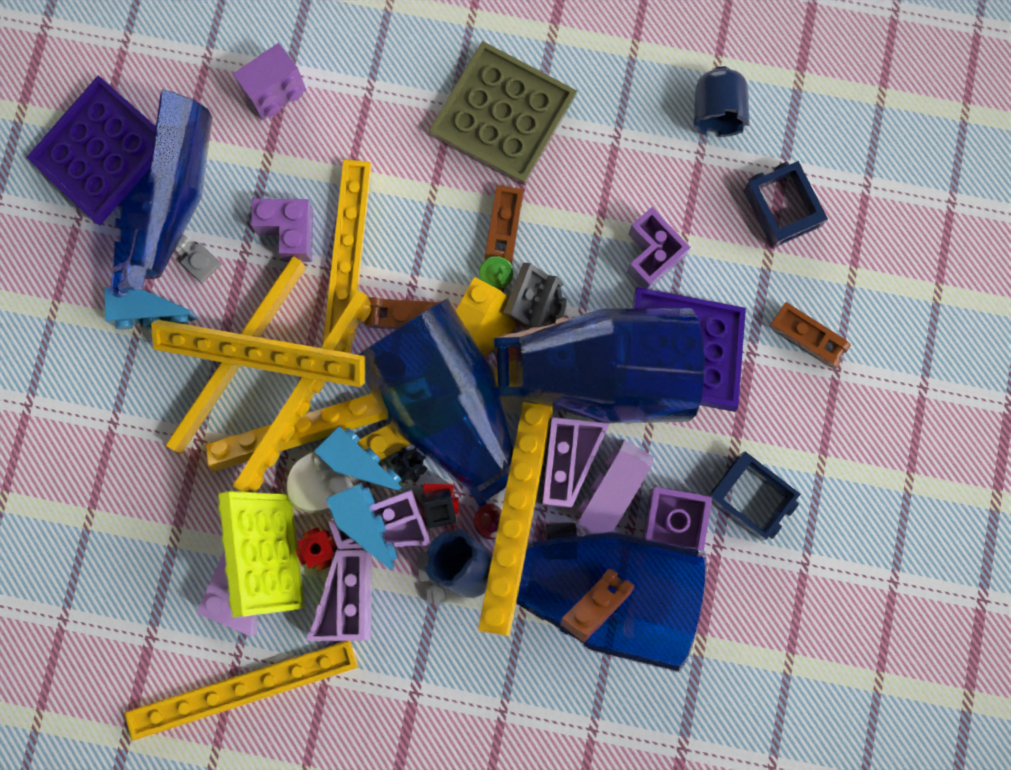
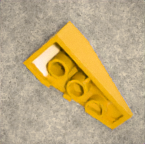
(483, 314)

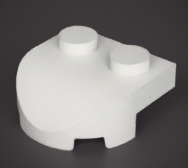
(312, 482)

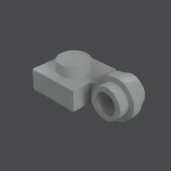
(199, 261)
(435, 593)

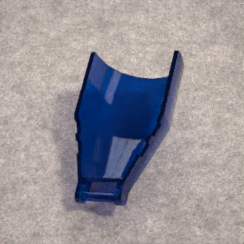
(165, 197)
(611, 365)
(443, 397)
(657, 618)

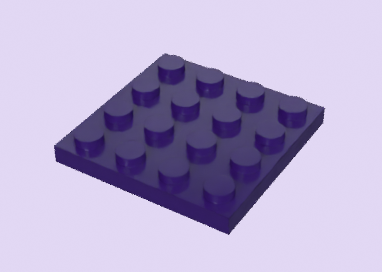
(97, 150)
(722, 341)

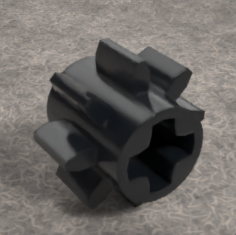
(409, 464)

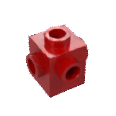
(328, 549)

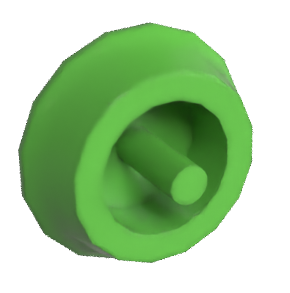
(496, 272)

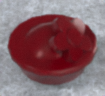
(487, 520)

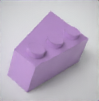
(569, 457)
(615, 488)
(402, 522)
(346, 600)
(216, 604)

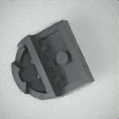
(535, 298)

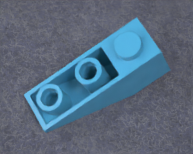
(142, 308)
(349, 459)
(356, 518)

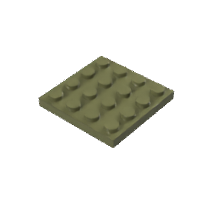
(503, 112)

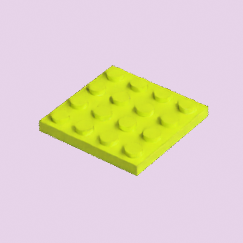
(260, 553)

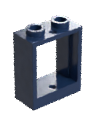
(794, 230)
(786, 506)

